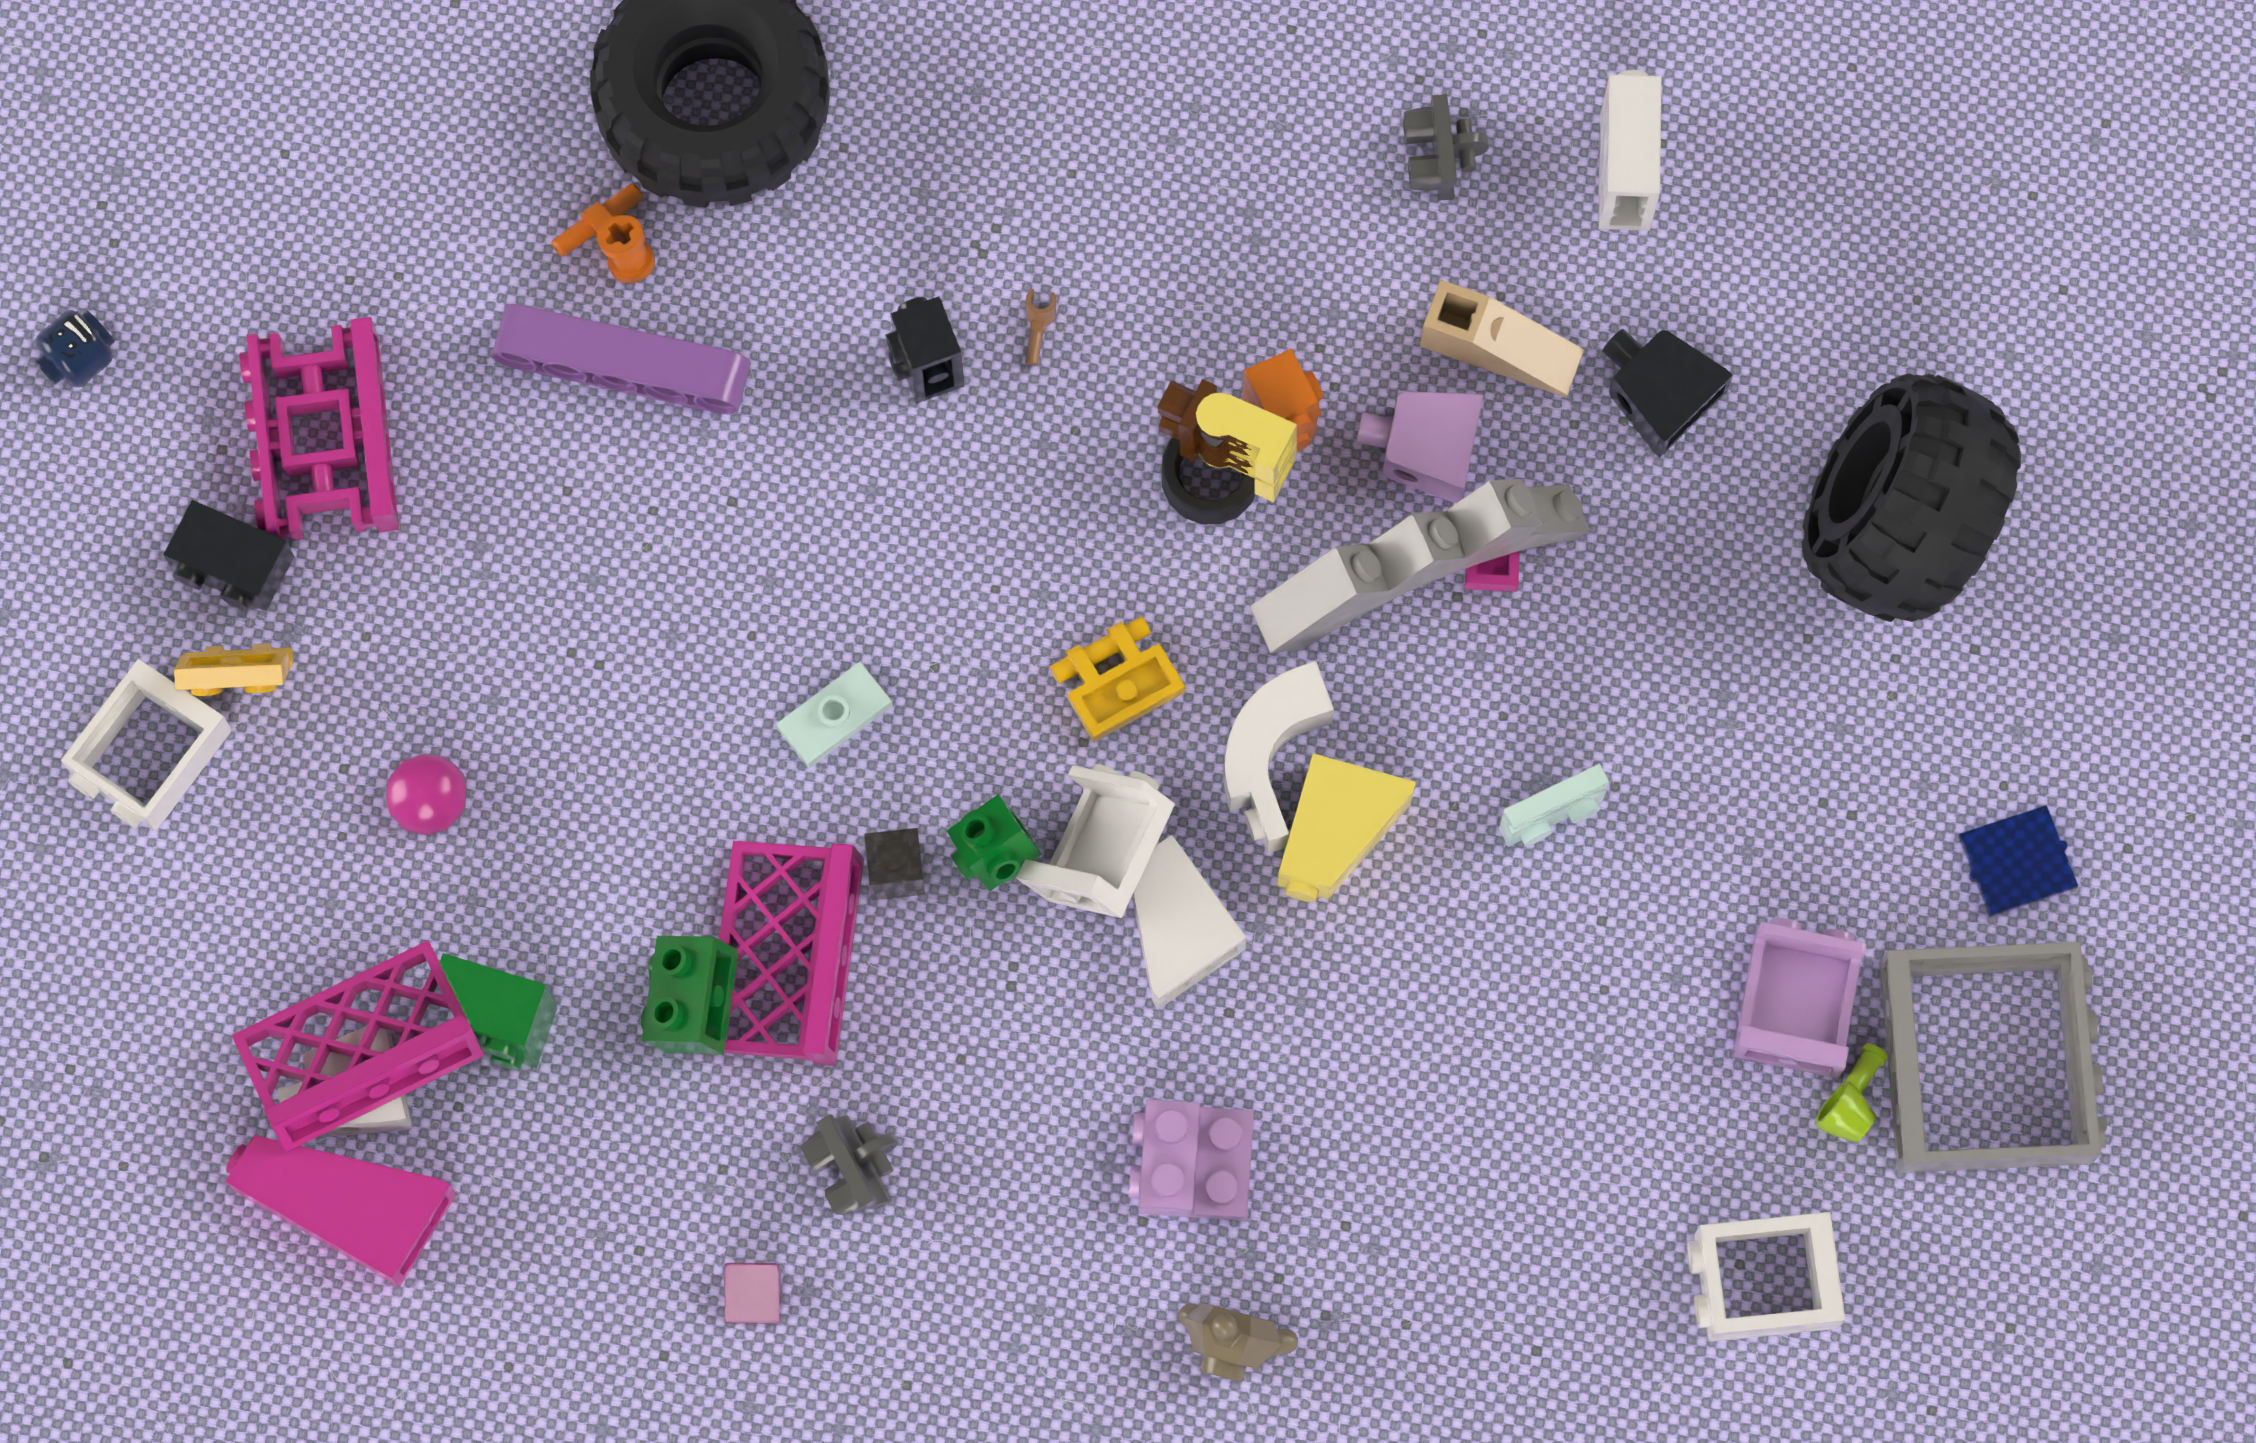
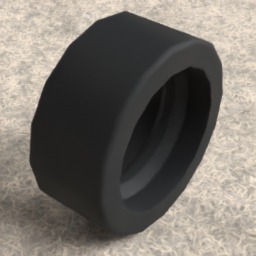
(1197, 509)

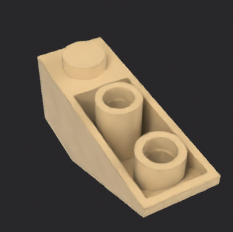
(1498, 339)

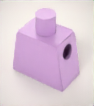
(1426, 440)

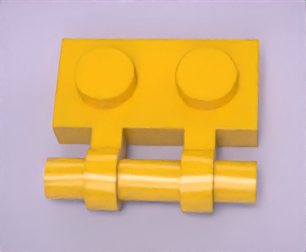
(217, 668)
(1125, 691)

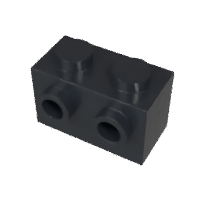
(924, 349)
(228, 557)

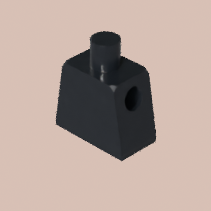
(1663, 386)

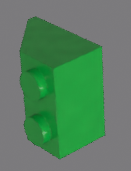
(504, 1011)

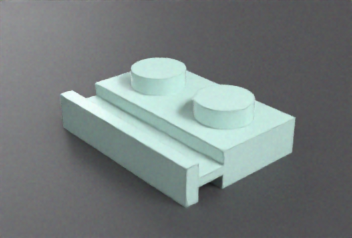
(1572, 798)

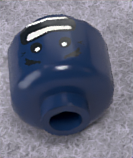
(74, 348)

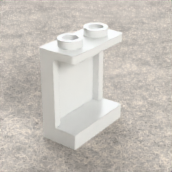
(1103, 842)

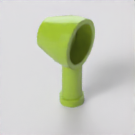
(1846, 1110)

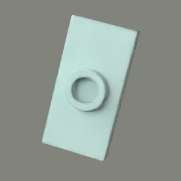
(834, 715)

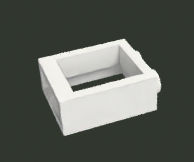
(136, 685)
(1822, 1271)

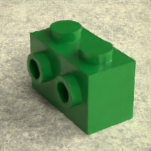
(689, 995)

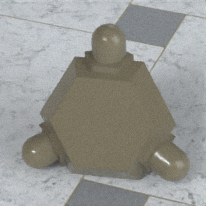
(1233, 1339)

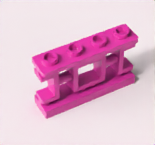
(359, 427)

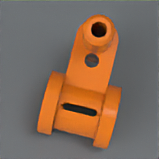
(617, 235)

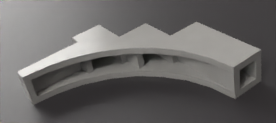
(1415, 552)

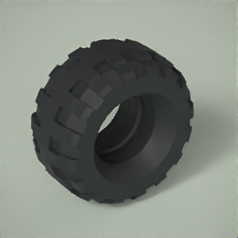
(712, 162)
(1911, 497)

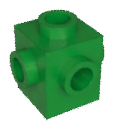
(991, 843)

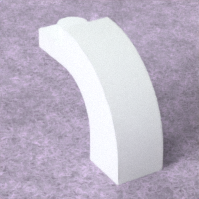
(1271, 717)

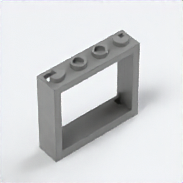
(2078, 1030)

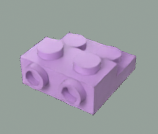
(1192, 1160)

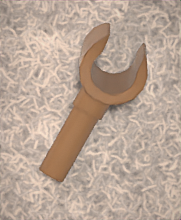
(1038, 321)

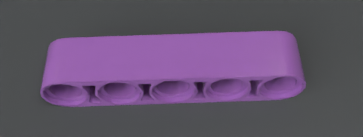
(621, 359)

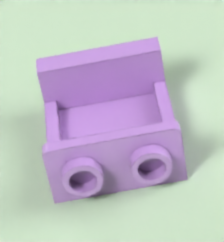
(1799, 998)

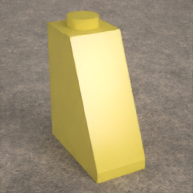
(1338, 824)

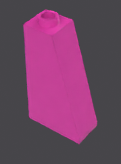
(349, 1204)

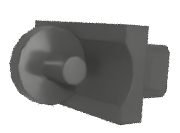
(1434, 126)
(860, 1159)

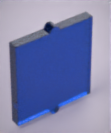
(2018, 860)

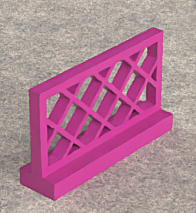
(829, 943)
(372, 1075)

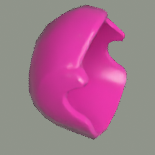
(426, 794)

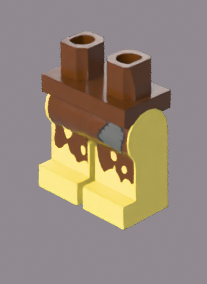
(1230, 434)

